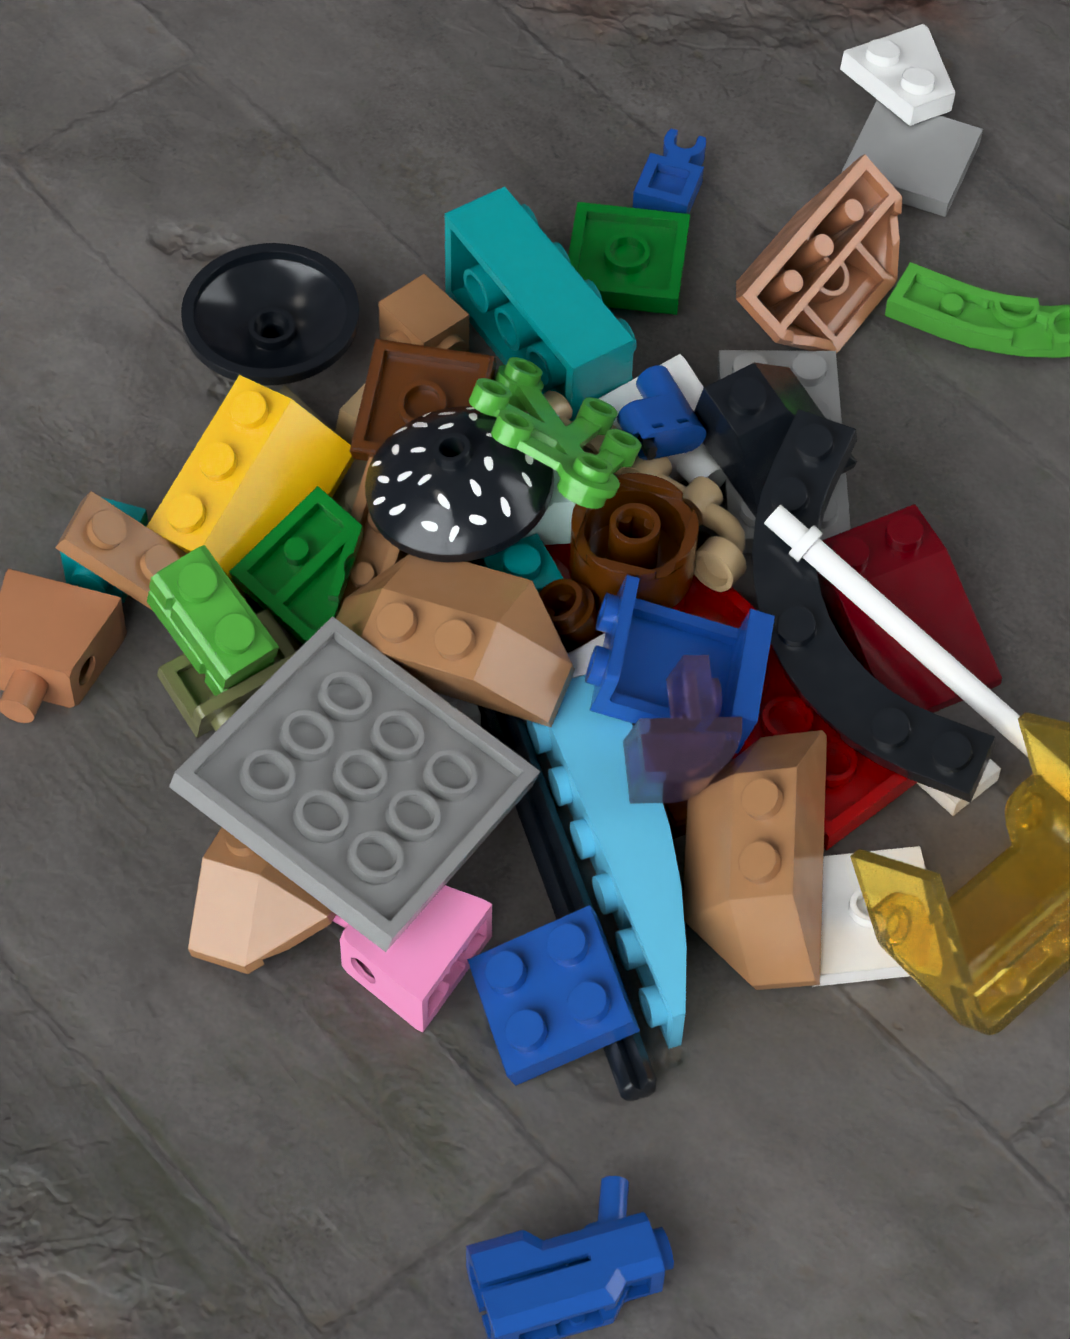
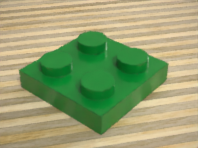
(631, 255)

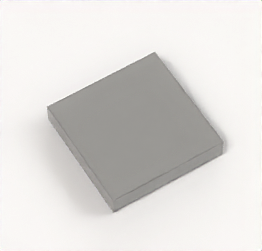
(921, 159)

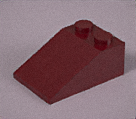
(917, 575)

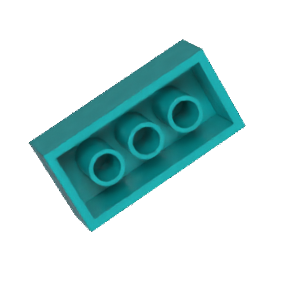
(533, 300)

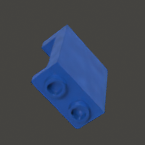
(650, 639)

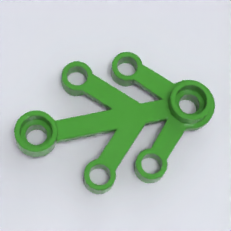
(543, 436)

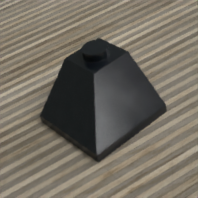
(748, 420)

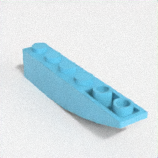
(628, 850)

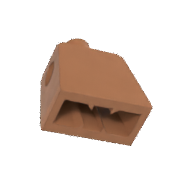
(53, 642)

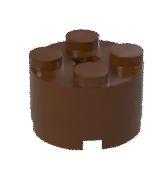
(639, 534)

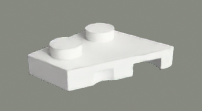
(903, 74)

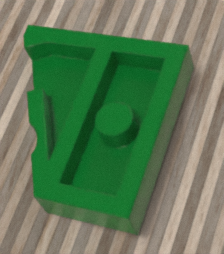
(303, 565)

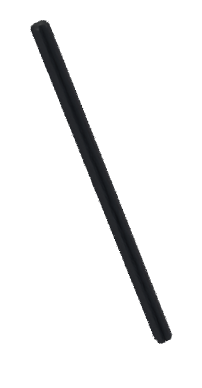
(565, 887)

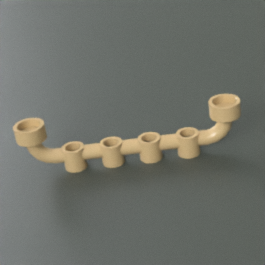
(720, 558)

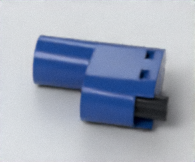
(662, 418)

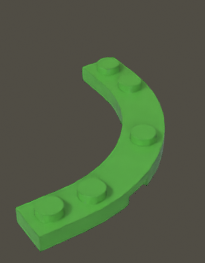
(979, 316)

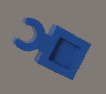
(673, 179)

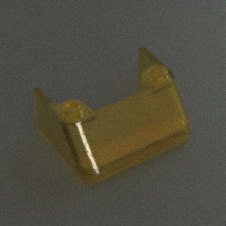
(1009, 926)

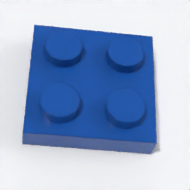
(553, 995)

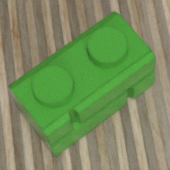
(210, 620)

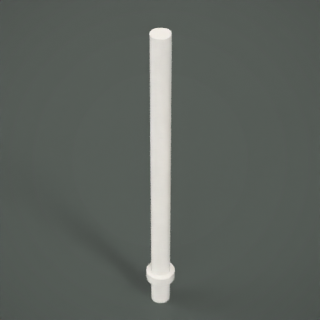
(809, 546)

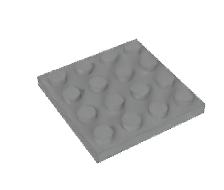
(355, 782)

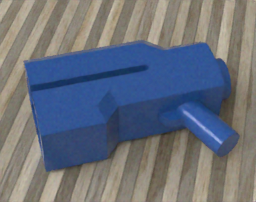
(571, 1279)

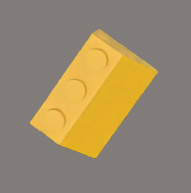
(249, 474)

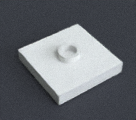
(847, 935)

